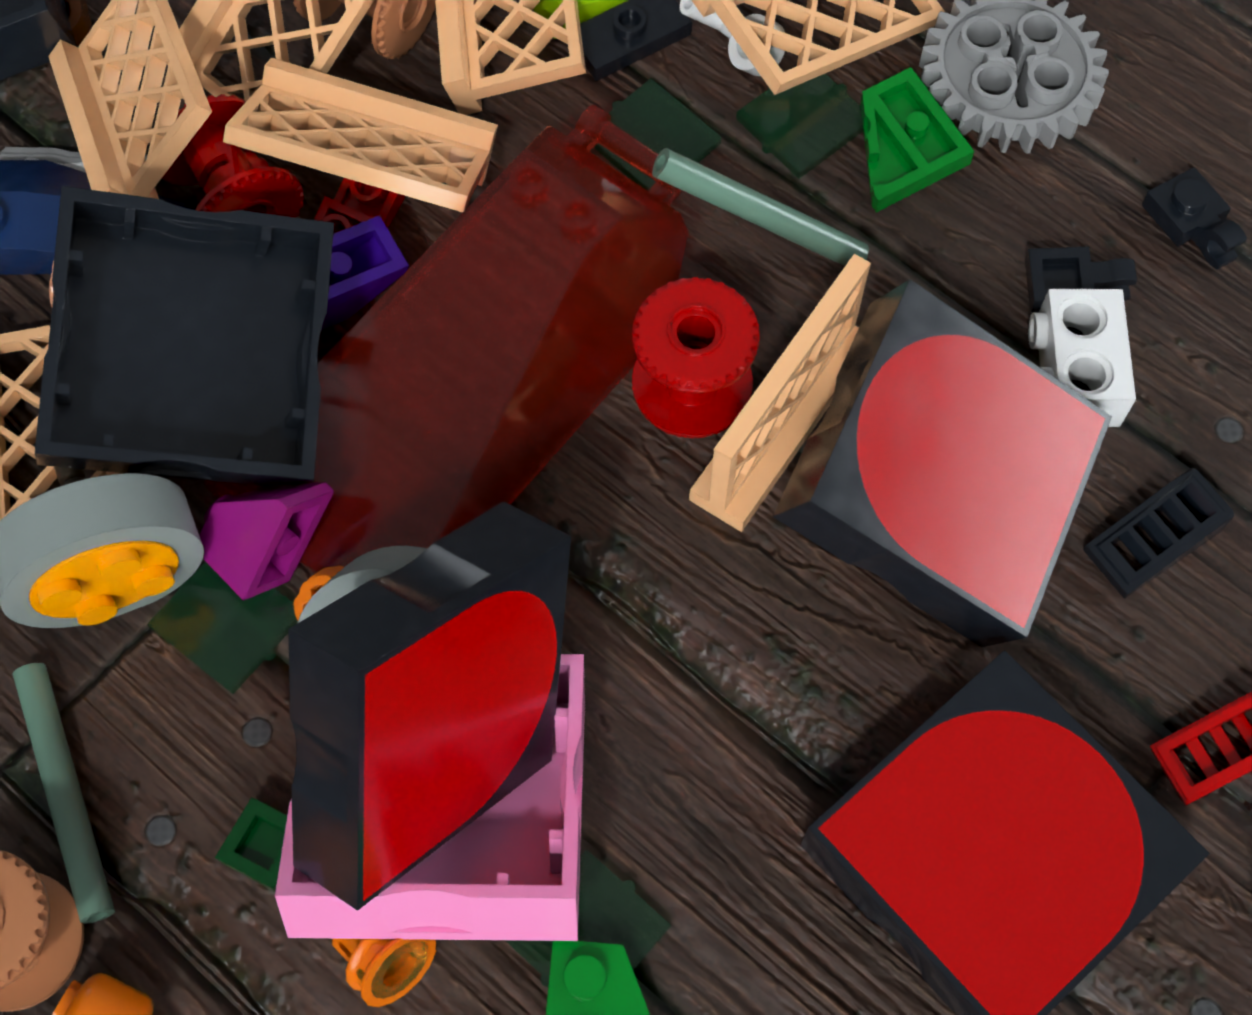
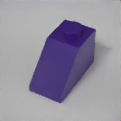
(362, 267)

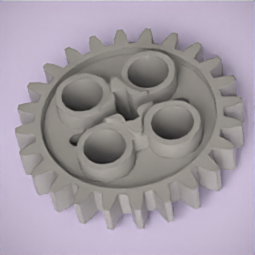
(1048, 53)

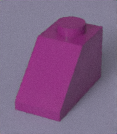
(262, 534)

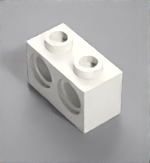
(1098, 357)

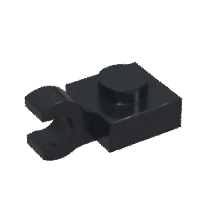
(1194, 211)
(1074, 270)

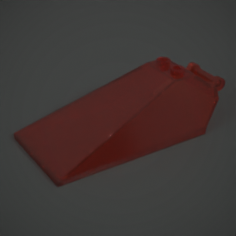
(490, 345)

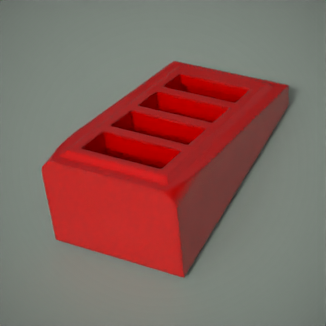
(1174, 769)

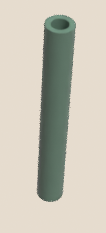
(756, 207)
(63, 794)

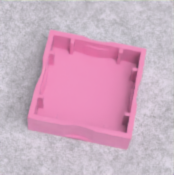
(494, 880)

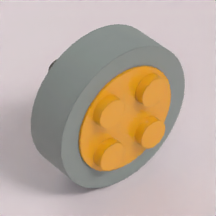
(95, 549)

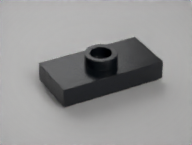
(631, 34)

